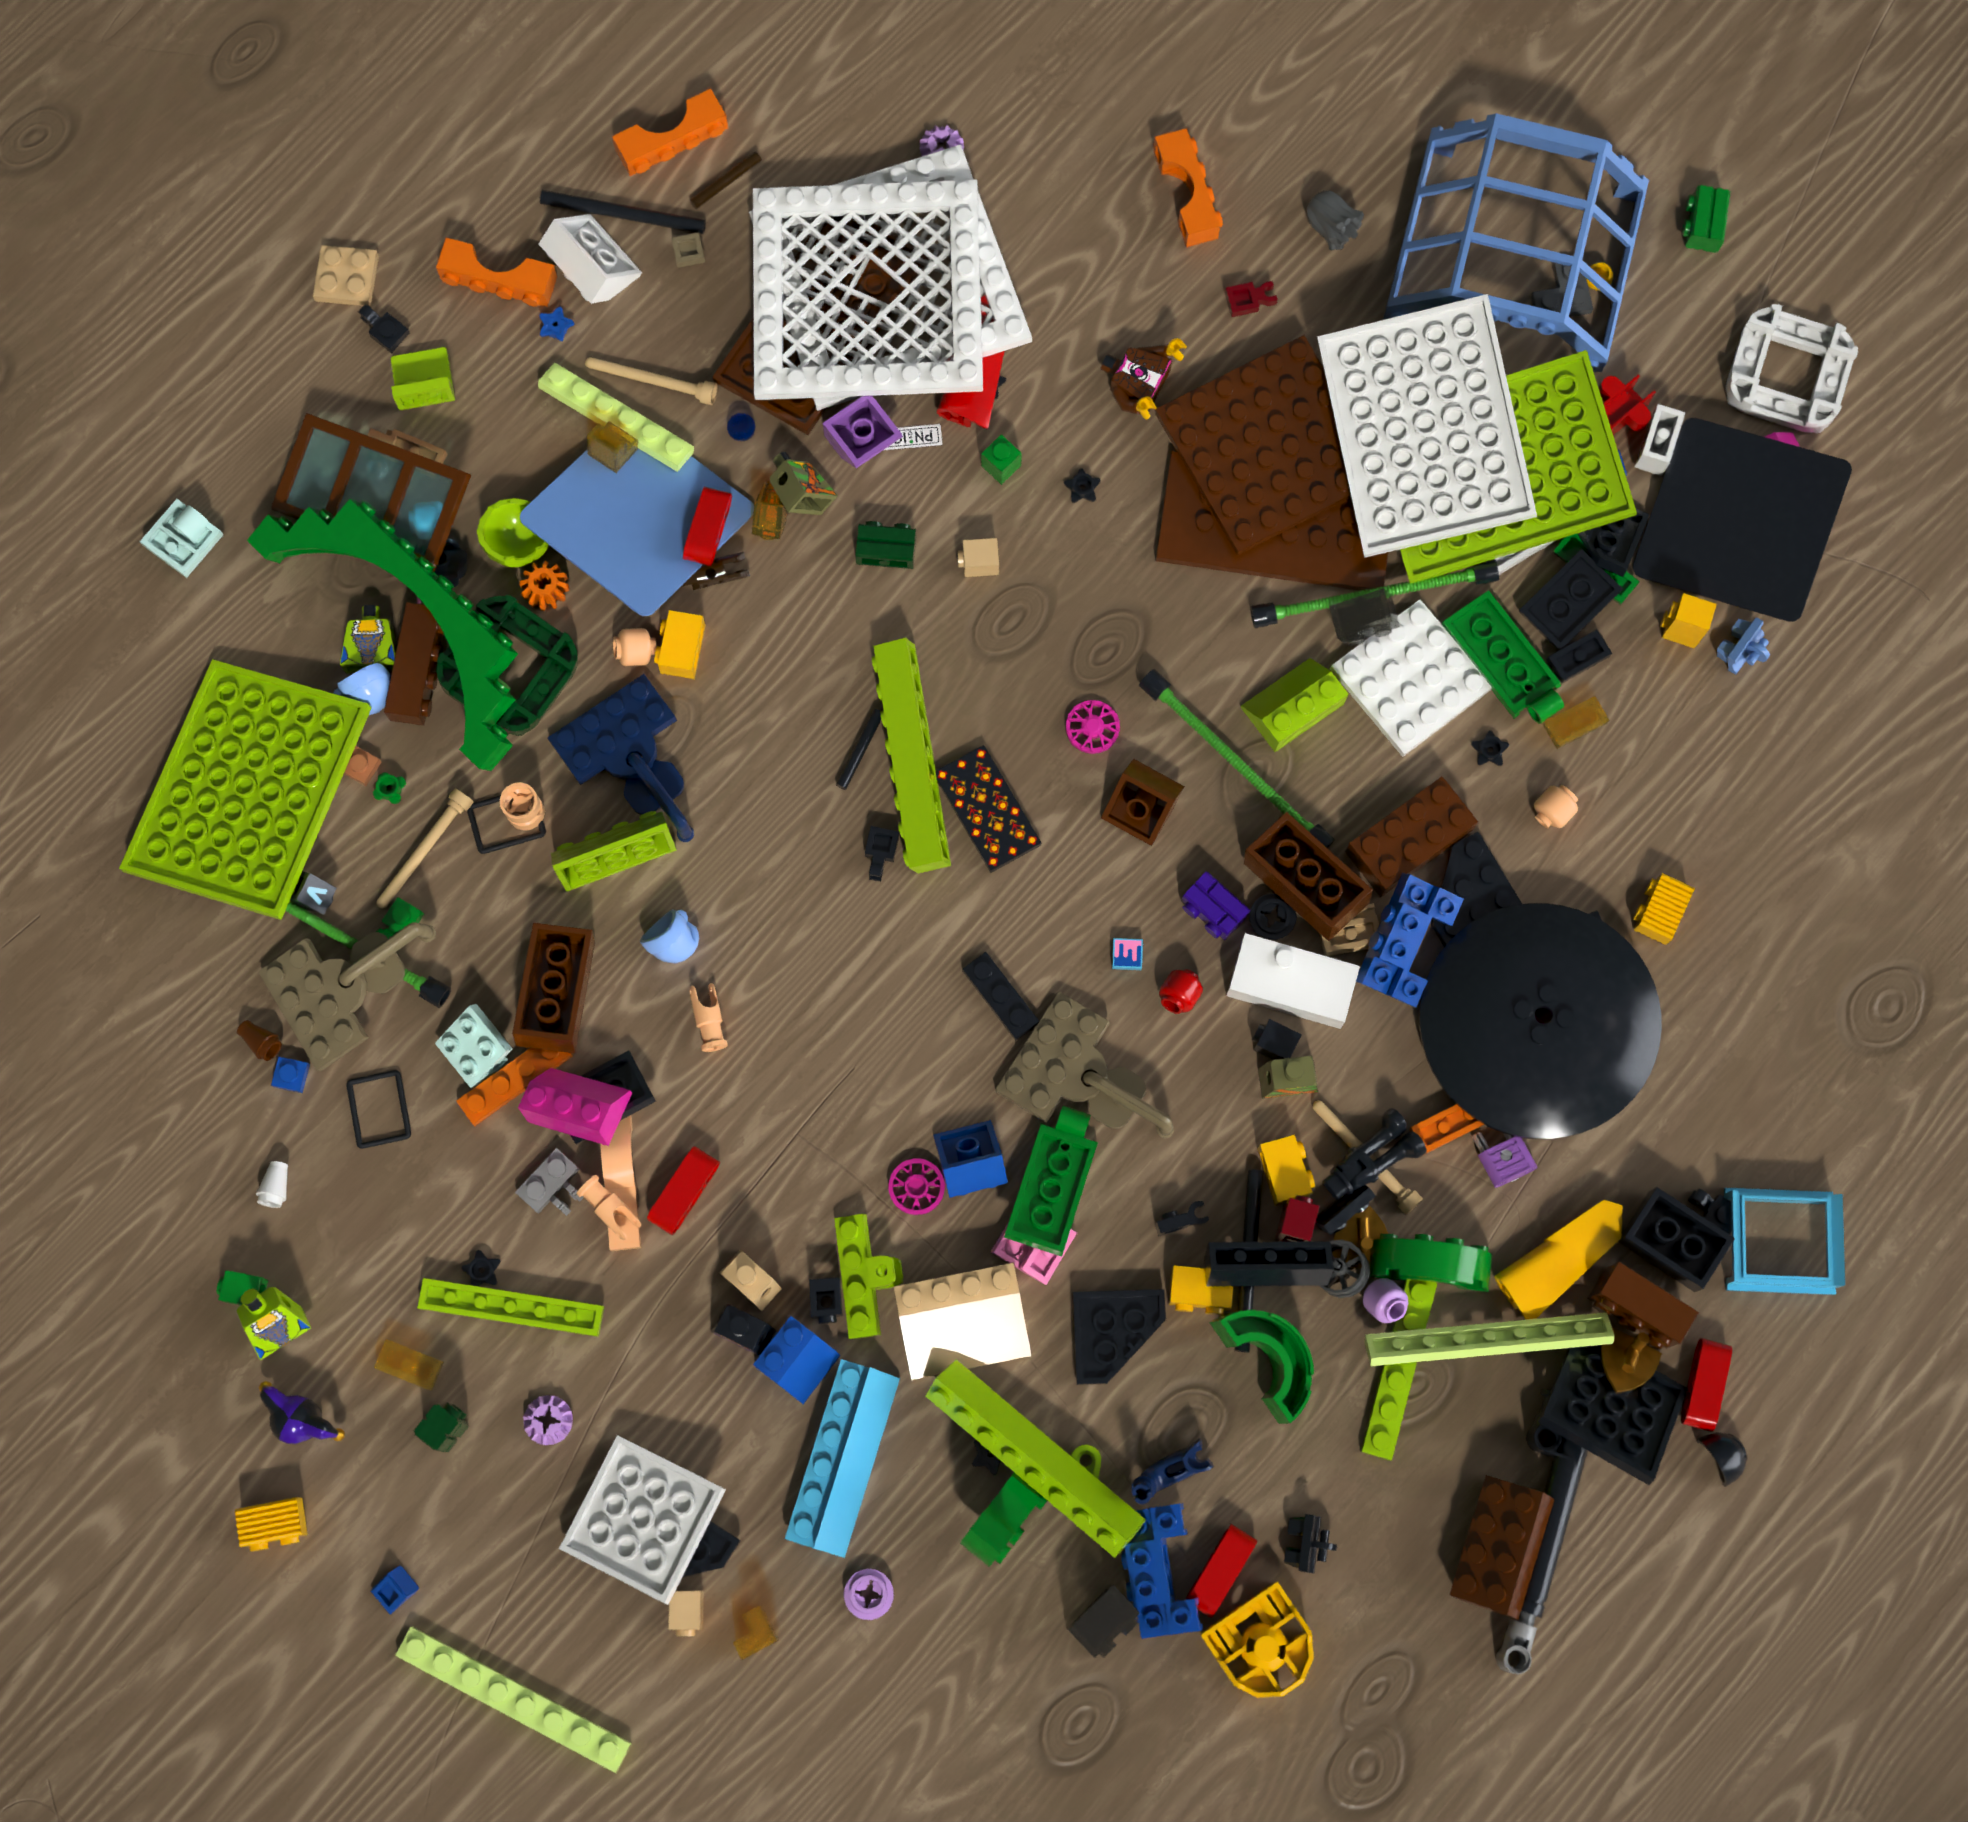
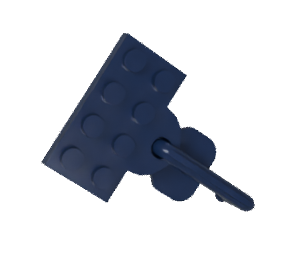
(620, 733)

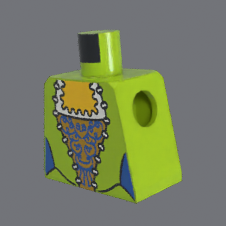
(368, 642)
(271, 1320)

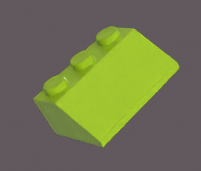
(1295, 703)

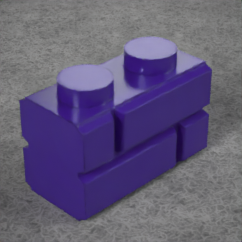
(1214, 906)

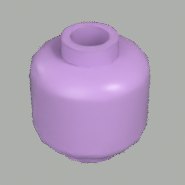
(1385, 1300)

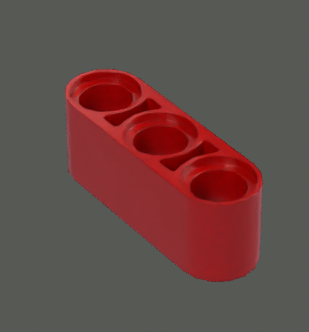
(707, 526)
(683, 1190)
(1706, 1384)
(1222, 1569)

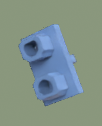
(1748, 649)

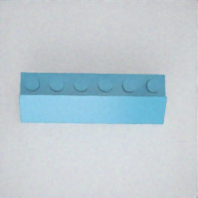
(842, 1458)

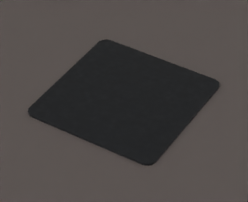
(1742, 519)

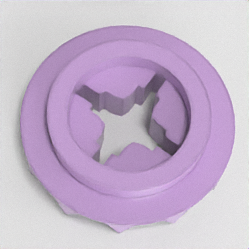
(928, 144)
(555, 1432)
(860, 1581)

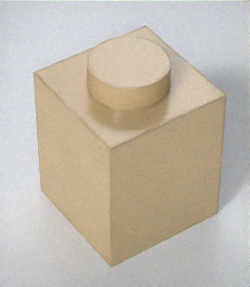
(979, 557)
(686, 1612)

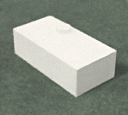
(1293, 981)

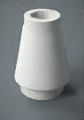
(273, 1186)

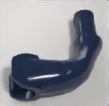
(1169, 1471)

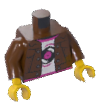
(1141, 375)

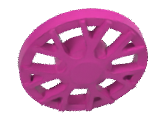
(1092, 726)
(916, 1186)

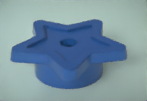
(555, 331)

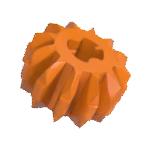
(552, 591)

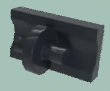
(1309, 1529)

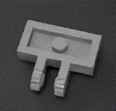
(548, 1181)

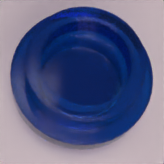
(741, 427)

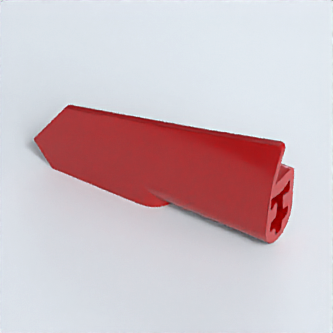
(974, 406)

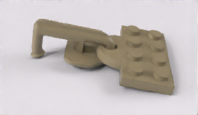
(315, 991)
(1064, 1053)

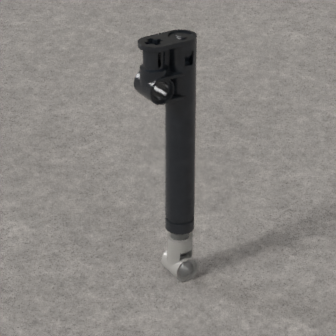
(1562, 1487)

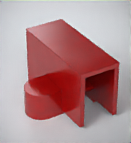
(1624, 404)

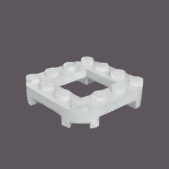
(1800, 333)

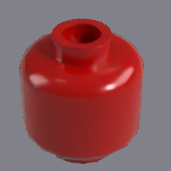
(1180, 991)

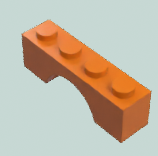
(643, 149)
(1178, 158)
(529, 282)

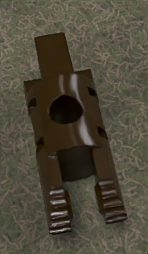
(701, 580)

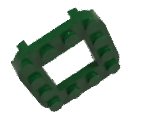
(539, 636)

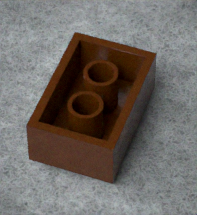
(1642, 1306)

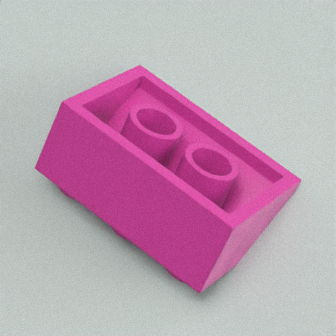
(574, 1105)

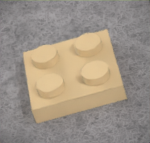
(345, 275)

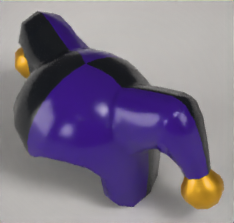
(296, 1417)

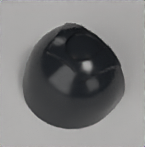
(1728, 1454)

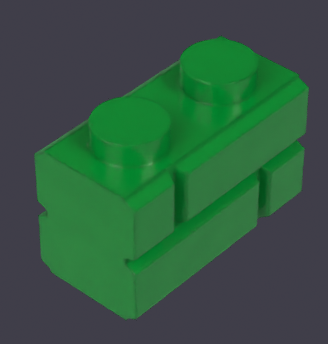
(1707, 218)

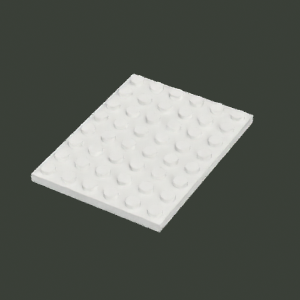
(1426, 426)

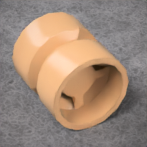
(522, 806)

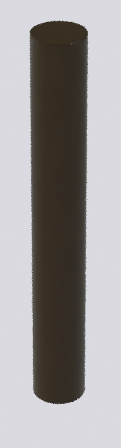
(725, 180)

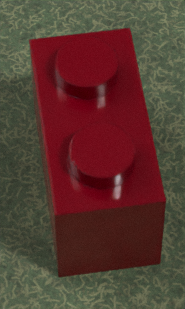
(1297, 1220)

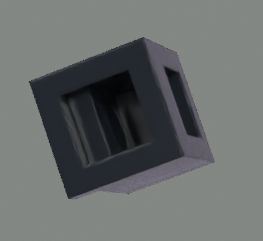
(826, 1288)

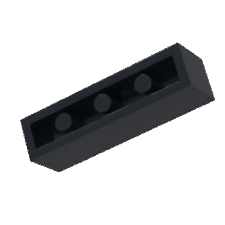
(1268, 1263)

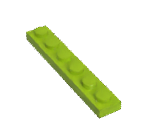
(510, 1307)
(1397, 1378)

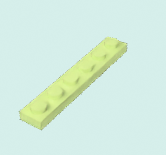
(604, 408)

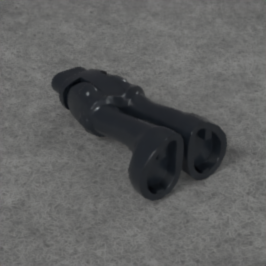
(1359, 1169)

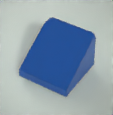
(395, 1589)

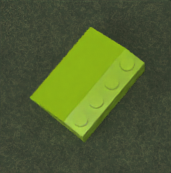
(612, 851)

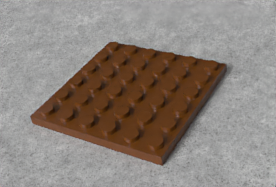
(1262, 444)

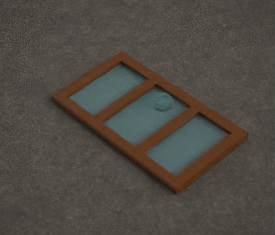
(403, 487)

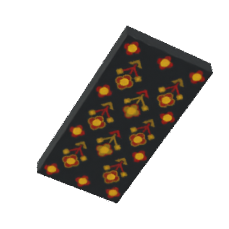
(987, 809)

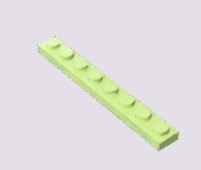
(1489, 1339)
(513, 1699)

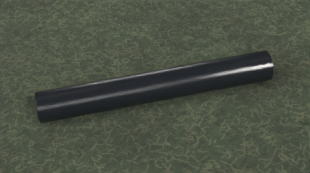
(859, 750)

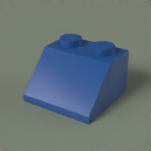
(970, 1158)
(796, 1359)

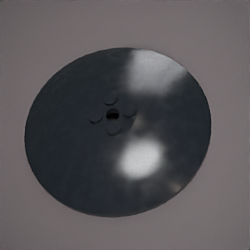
(1531, 1074)

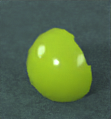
(505, 536)

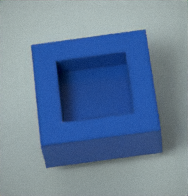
(290, 1074)

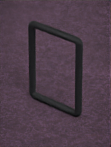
(502, 845)
(397, 1074)

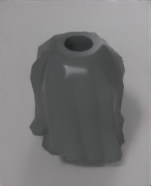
(1333, 219)

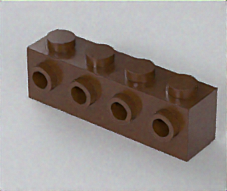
(414, 667)

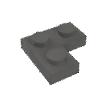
(1553, 298)

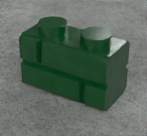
(886, 545)
(442, 1427)

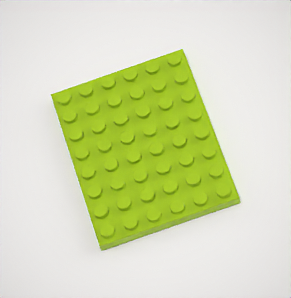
(1569, 466)
(246, 789)

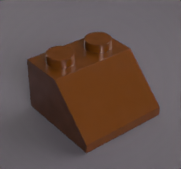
(1142, 802)

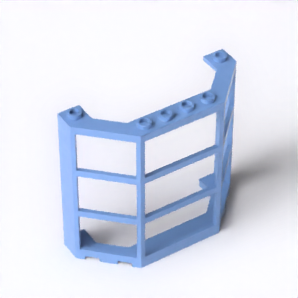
(1517, 314)

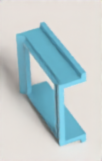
(1787, 1284)

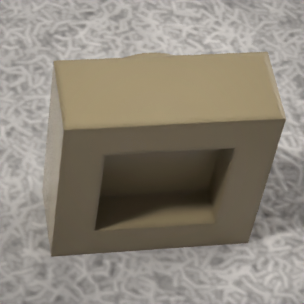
(688, 250)

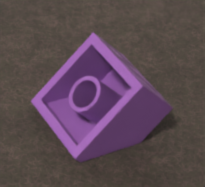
(860, 431)

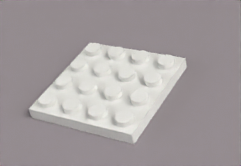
(1411, 678)
(642, 1519)

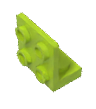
(422, 378)

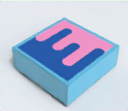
(1127, 954)

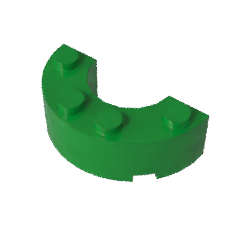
(1431, 1261)
(1286, 1351)
(1002, 1521)

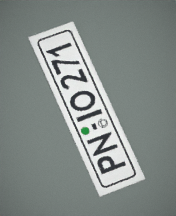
(918, 437)

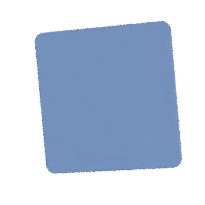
(630, 523)

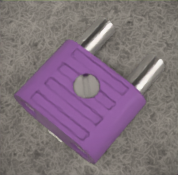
(1506, 1160)

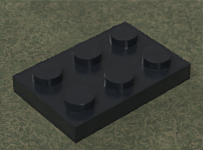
(1570, 600)
(623, 1073)

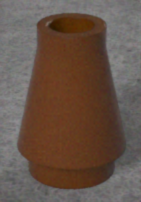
(260, 1041)

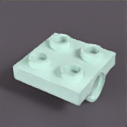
(181, 537)
(474, 1046)

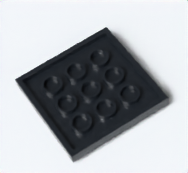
(1619, 1427)

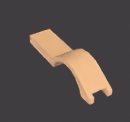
(620, 1180)

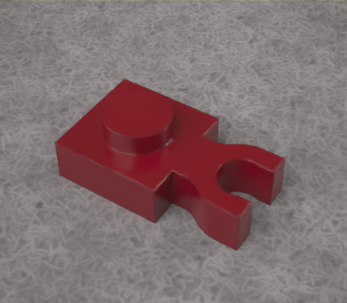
(1245, 299)

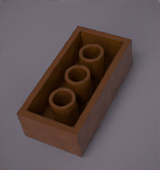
(1411, 836)
(1307, 876)
(554, 988)
(1502, 1547)

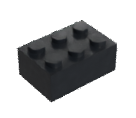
(1676, 1239)

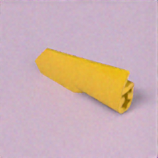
(1560, 1260)

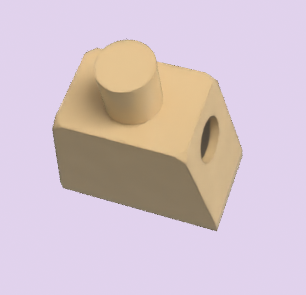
(750, 1280)

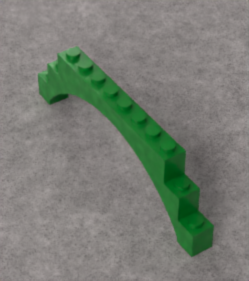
(476, 647)

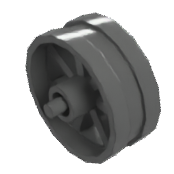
(1343, 1270)

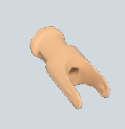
(708, 1021)
(606, 1205)

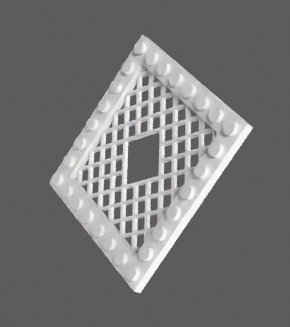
(879, 199)
(1009, 323)

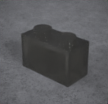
(1364, 617)

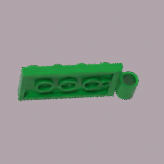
(1505, 658)
(1053, 1184)

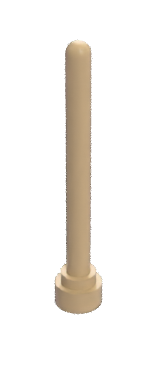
(704, 391)
(457, 804)
(1405, 1197)

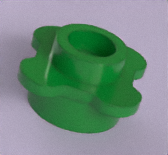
(385, 780)

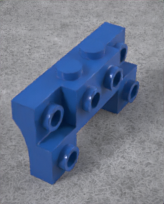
(1400, 936)
(1151, 1575)

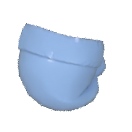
(368, 686)
(671, 937)

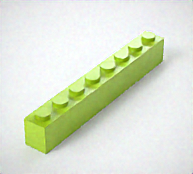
(911, 756)
(1035, 1458)

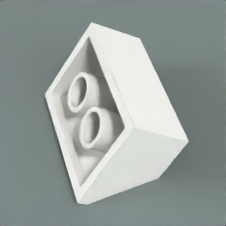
(589, 257)

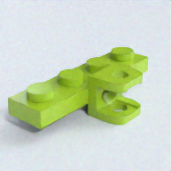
(863, 1275)

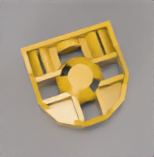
(1264, 1660)

